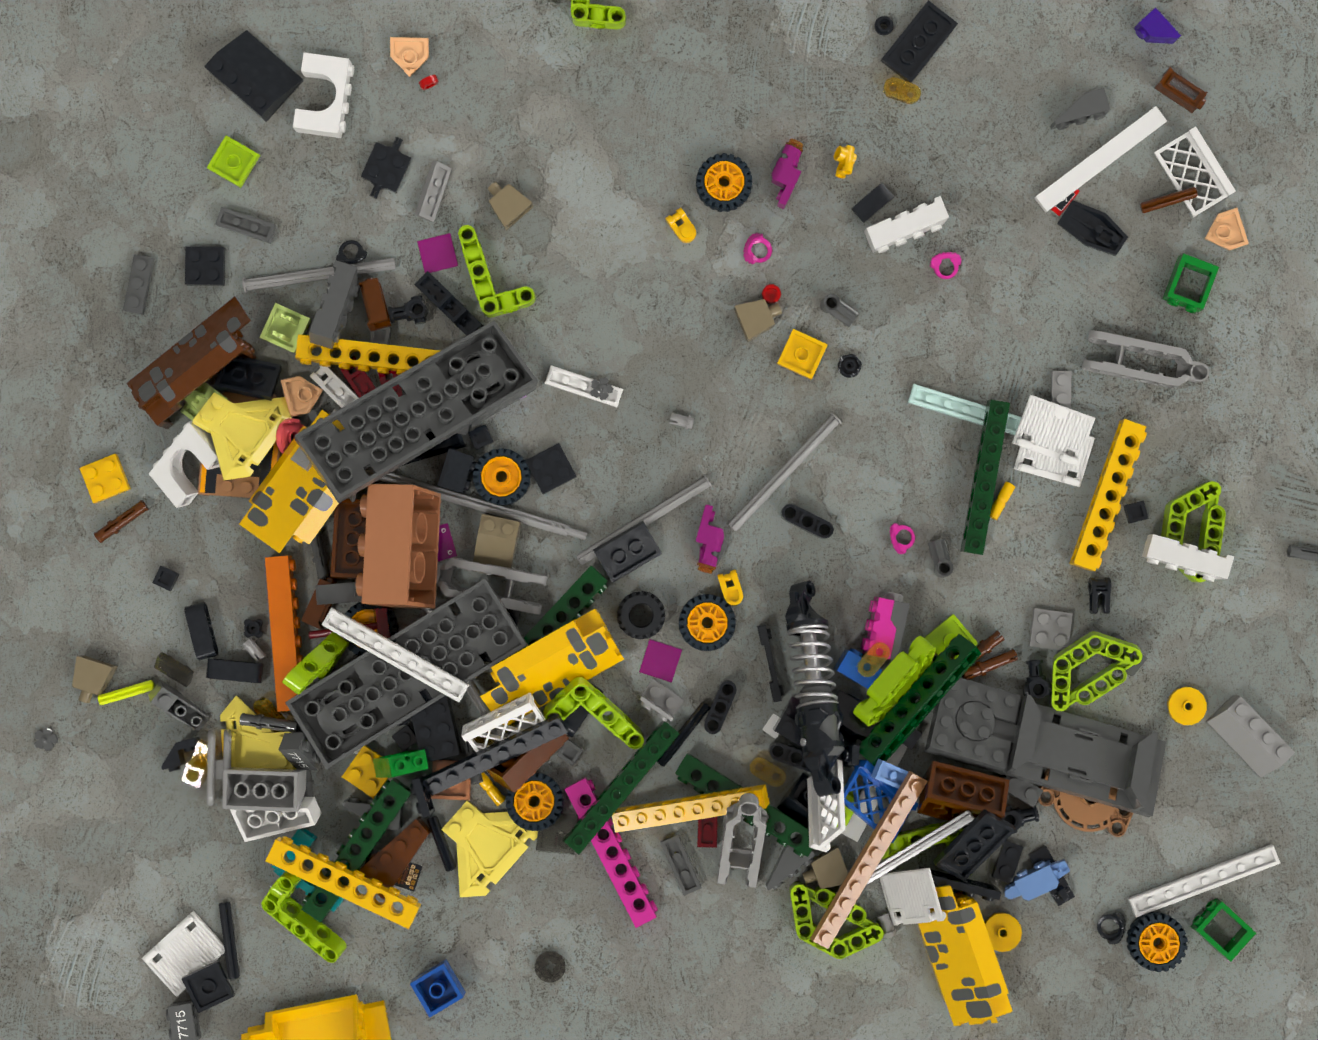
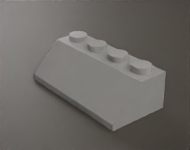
(1250, 736)
(263, 789)

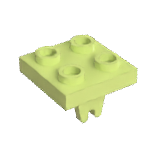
(284, 326)
(197, 400)

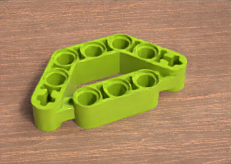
(1211, 502)
(1124, 662)
(895, 681)
(845, 939)

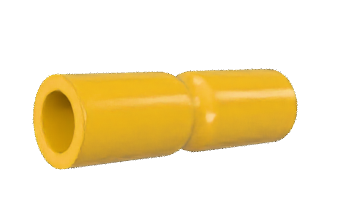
(1002, 498)
(492, 791)

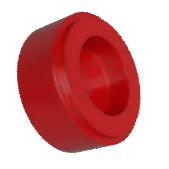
(428, 82)
(771, 294)

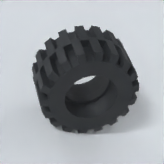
(625, 622)

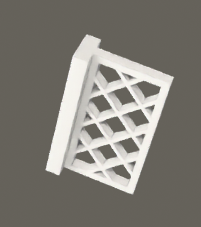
(1206, 159)
(497, 718)
(820, 813)

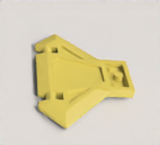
(241, 431)
(250, 745)
(484, 846)

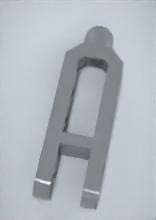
(1186, 368)
(445, 573)
(741, 857)

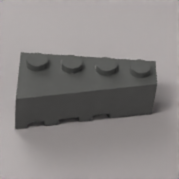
(335, 305)

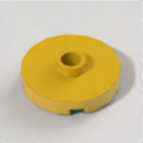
(1178, 700)
(1005, 921)

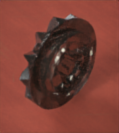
(545, 974)

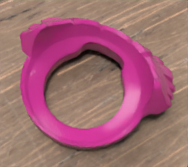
(754, 239)
(936, 261)
(894, 530)

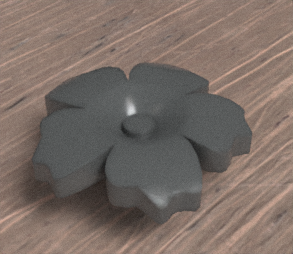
(601, 389)
(45, 739)

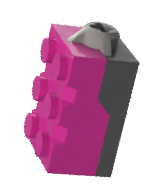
(886, 623)

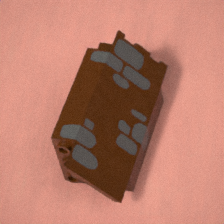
(191, 363)

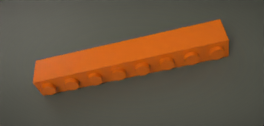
(283, 623)

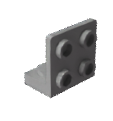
(661, 700)

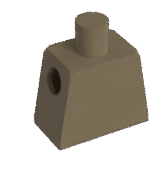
(508, 204)
(756, 317)
(91, 677)
(827, 869)

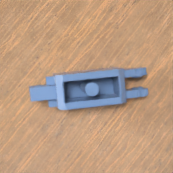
(1037, 880)

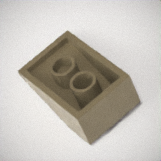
(496, 541)

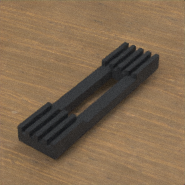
(776, 689)

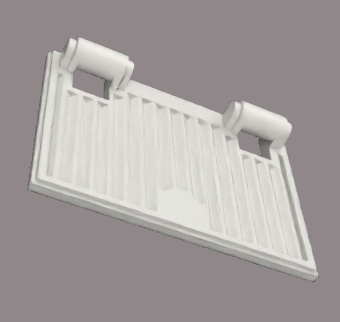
(1053, 430)
(1053, 468)
(911, 894)
(184, 952)

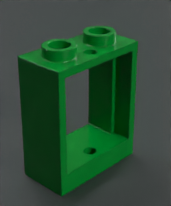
(1195, 265)
(400, 763)
(1238, 941)

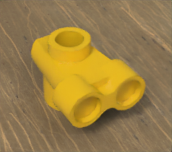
(846, 159)

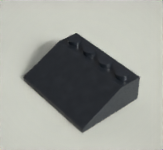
(254, 74)

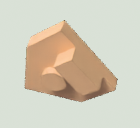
(409, 52)
(1228, 230)
(300, 395)

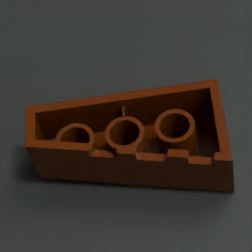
(518, 770)
(395, 857)

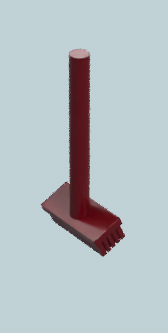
(380, 625)

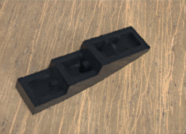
(447, 304)

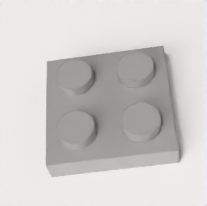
(1050, 629)

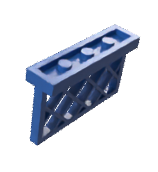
(866, 769)

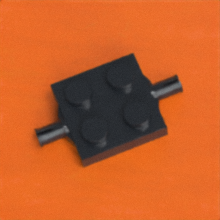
(386, 167)

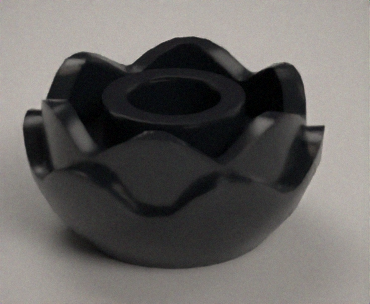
(853, 361)

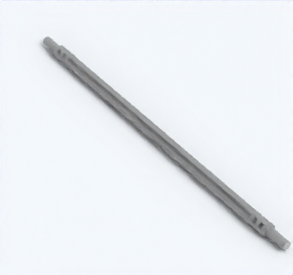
(485, 506)

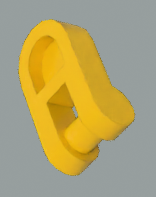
(686, 232)
(732, 595)

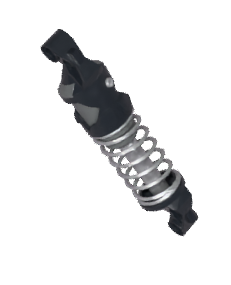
(818, 708)

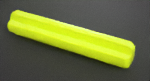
(125, 692)

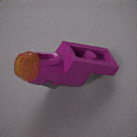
(784, 170)
(712, 542)

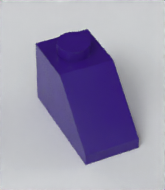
(1156, 29)

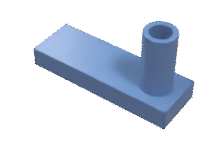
(889, 773)

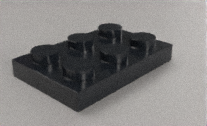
(249, 378)
(627, 551)

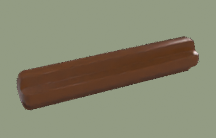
(1168, 200)

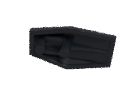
(1093, 228)
(851, 723)

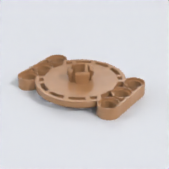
(1086, 812)

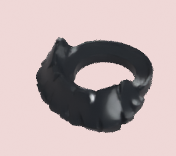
(361, 254)
(1114, 938)

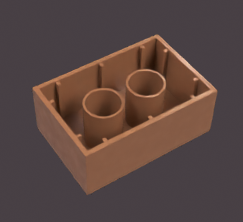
(399, 546)

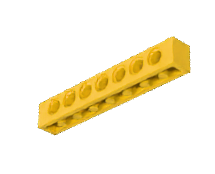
(366, 349)
(1137, 434)
(683, 808)
(278, 858)

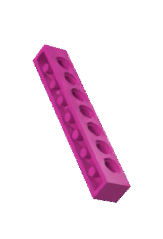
(638, 915)

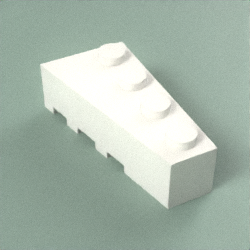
(906, 226)
(1187, 557)
(261, 824)

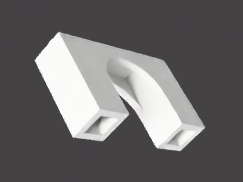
(331, 120)
(169, 471)

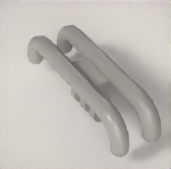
(217, 764)

